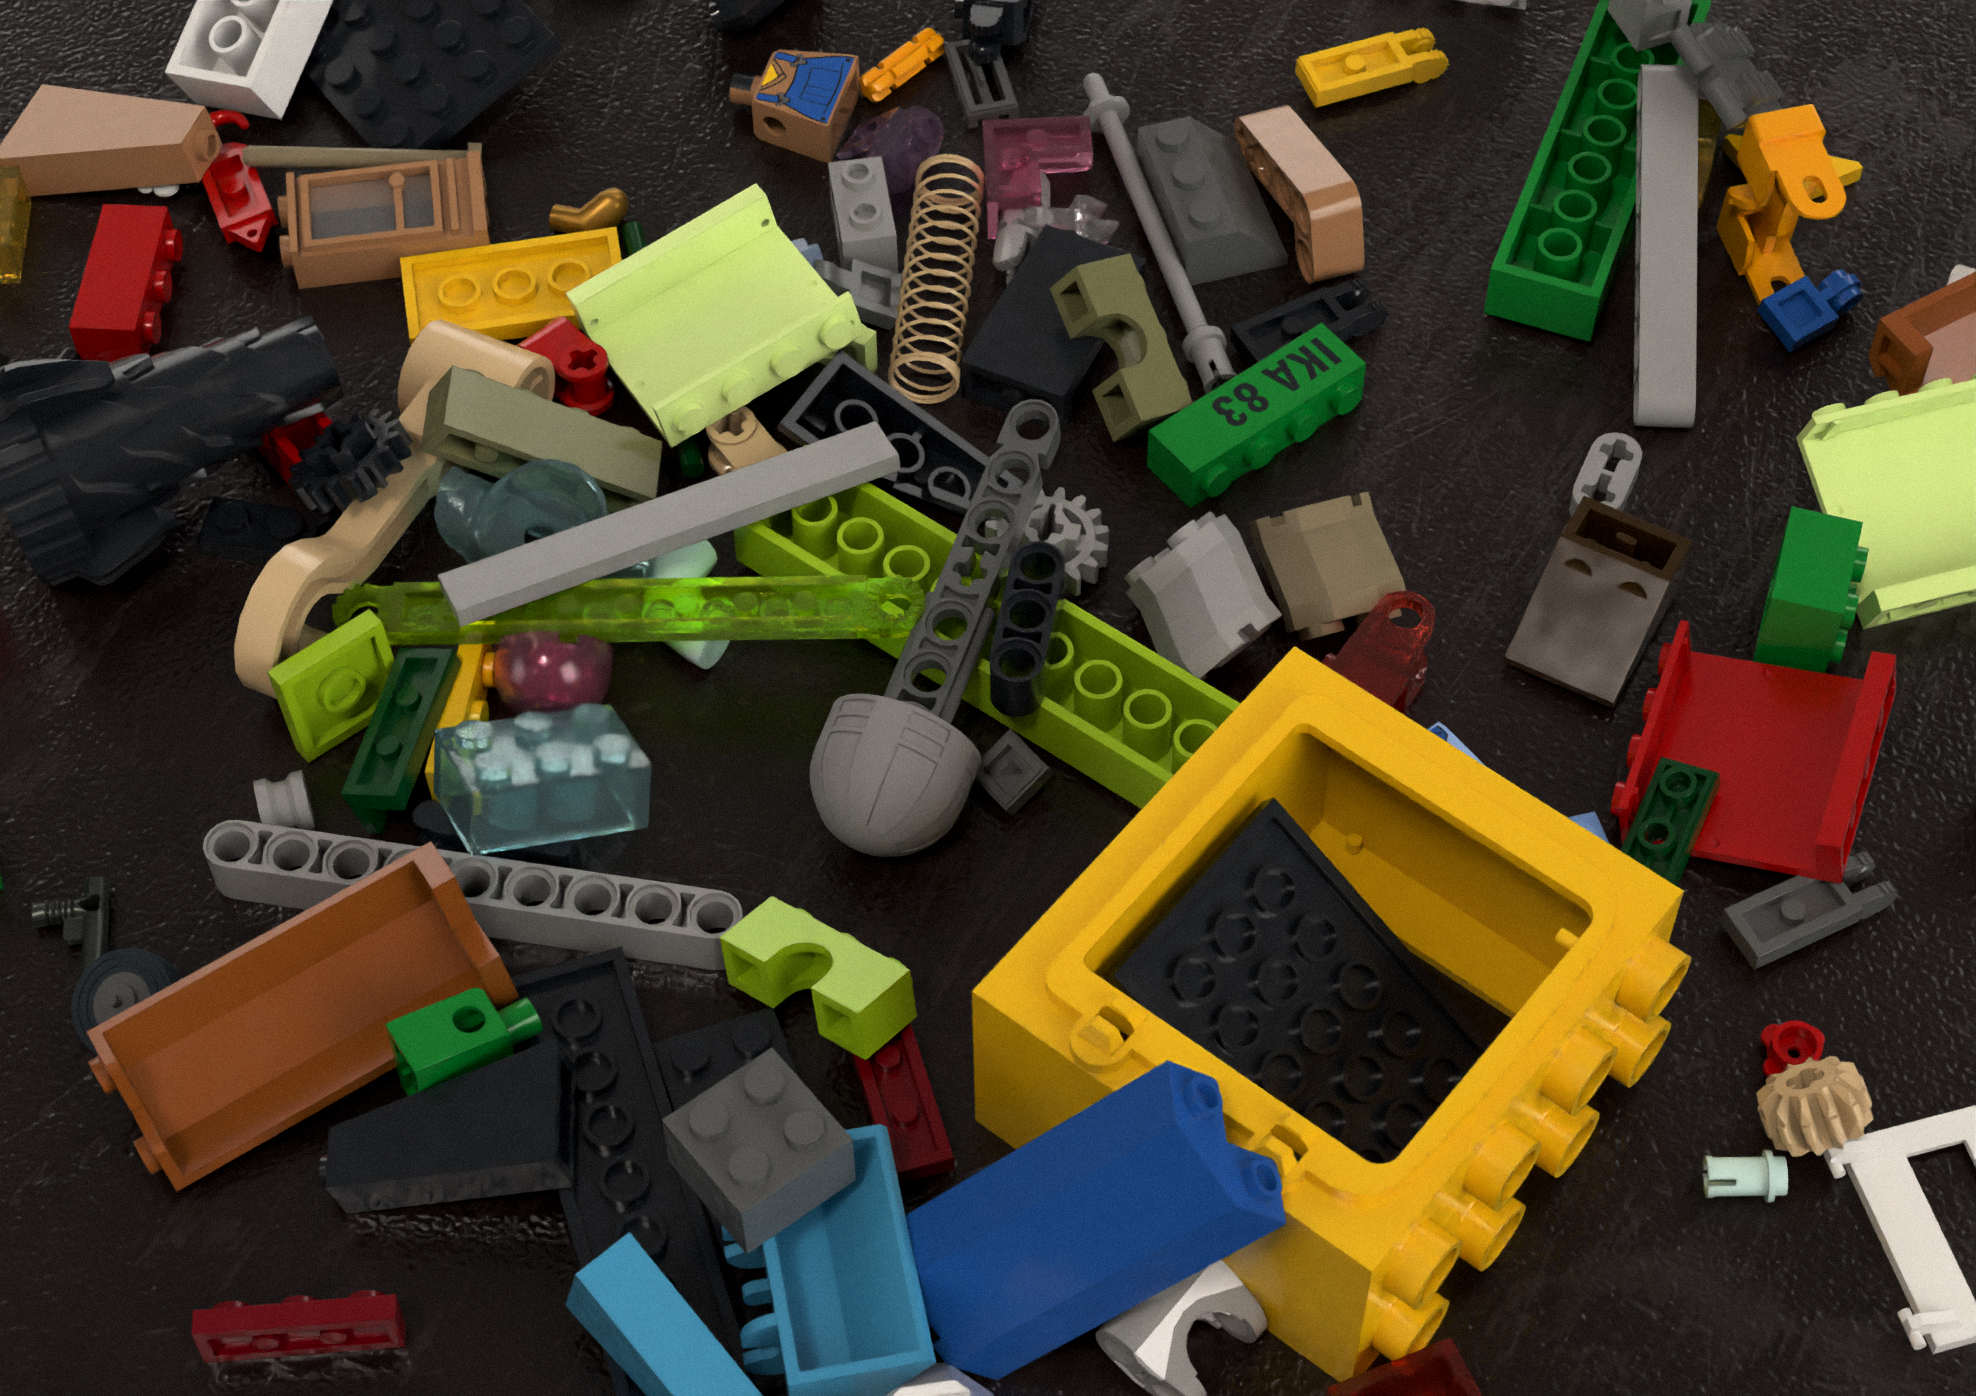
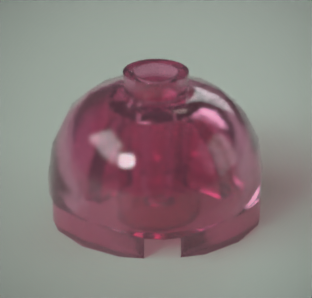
(551, 675)

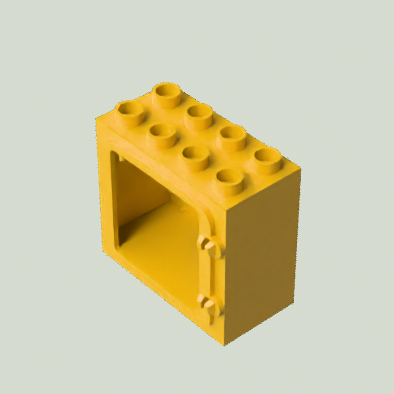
(1469, 882)

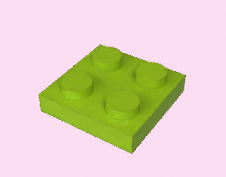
(333, 684)

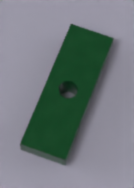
(1671, 813)

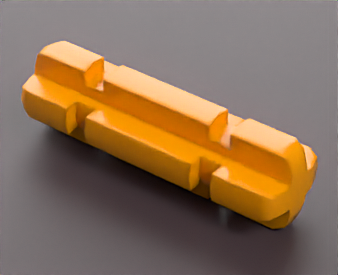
(901, 65)

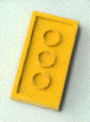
(505, 286)

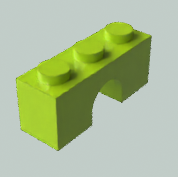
(855, 991)

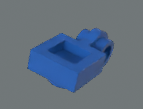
(1804, 313)

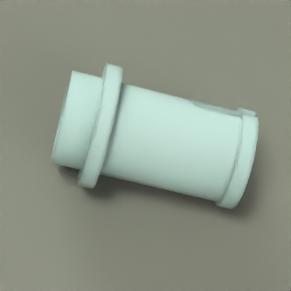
(1746, 1176)

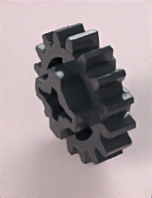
(350, 461)

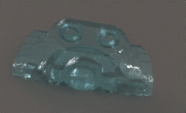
(533, 498)

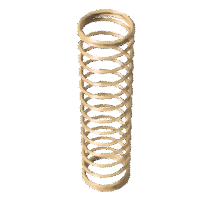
(945, 207)

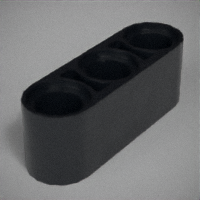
(1030, 600)

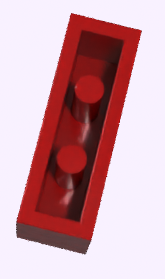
(125, 282)

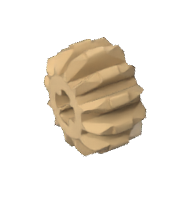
(1814, 1106)

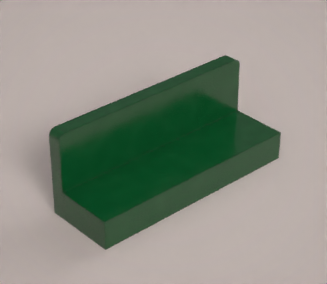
(399, 734)

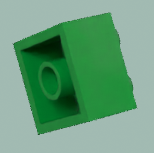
(1812, 592)

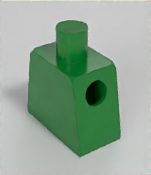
(457, 1037)

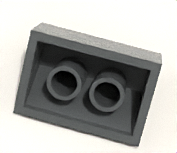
(1208, 201)

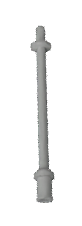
(1204, 343)

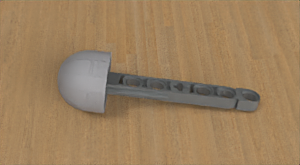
(892, 764)

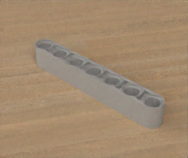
(1666, 247)

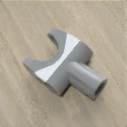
(1152, 1336)

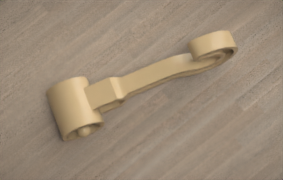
(310, 568)

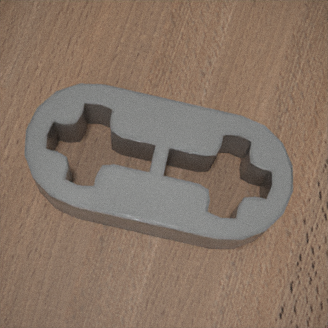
(1615, 484)

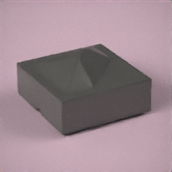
(1012, 772)

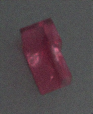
(1021, 149)

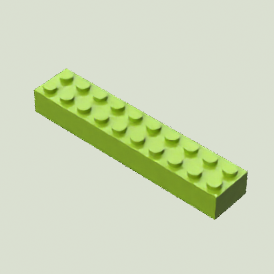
(1107, 698)

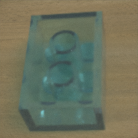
(541, 778)

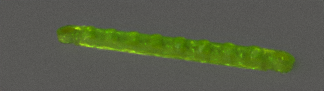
(656, 610)

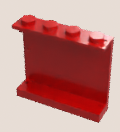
(1787, 749)

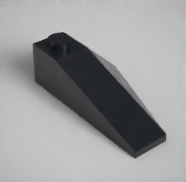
(932, 457)

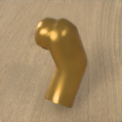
(601, 212)

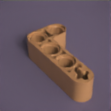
(1309, 190)

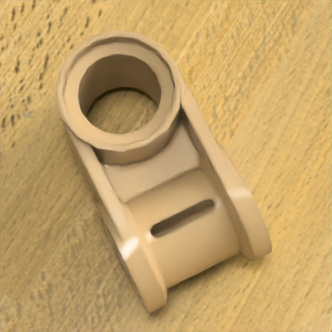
(739, 442)

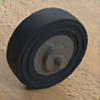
(115, 984)

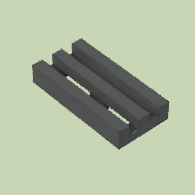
(987, 109)

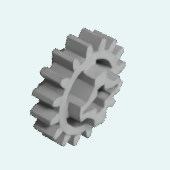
(1068, 528)

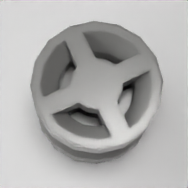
(285, 802)

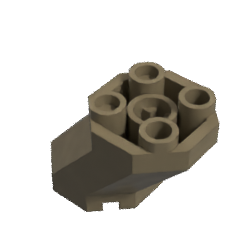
(1327, 564)

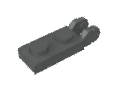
(1803, 912)

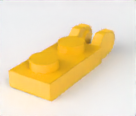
(1370, 66)

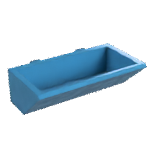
(841, 1288)

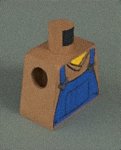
(801, 100)

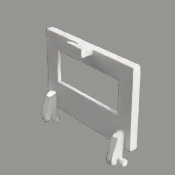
(1907, 1225)

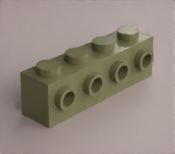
(504, 427)

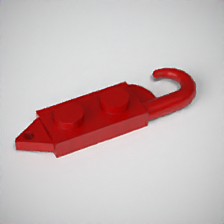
(238, 191)

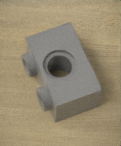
(862, 212)

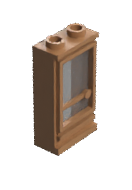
(365, 219)

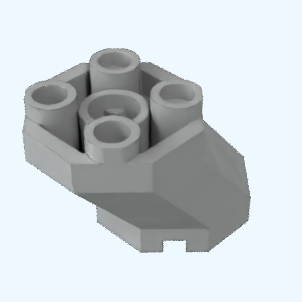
(1202, 596)

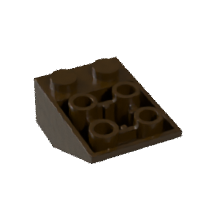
(1599, 601)

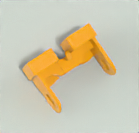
(1759, 217)

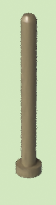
(343, 157)

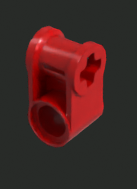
(577, 365)

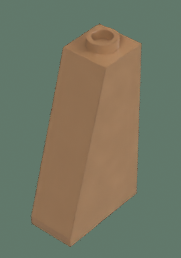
(107, 142)

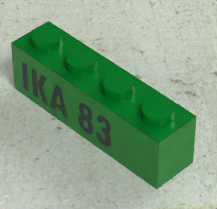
(1256, 415)

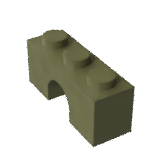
(1112, 304)

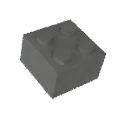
(759, 1150)

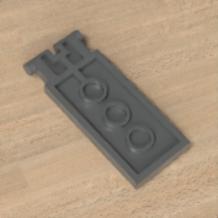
(1727, 76)

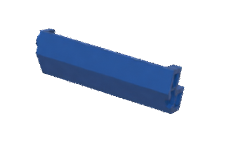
(1088, 1222)

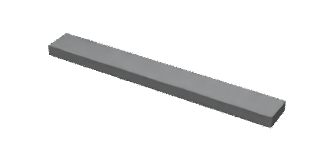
(667, 523)

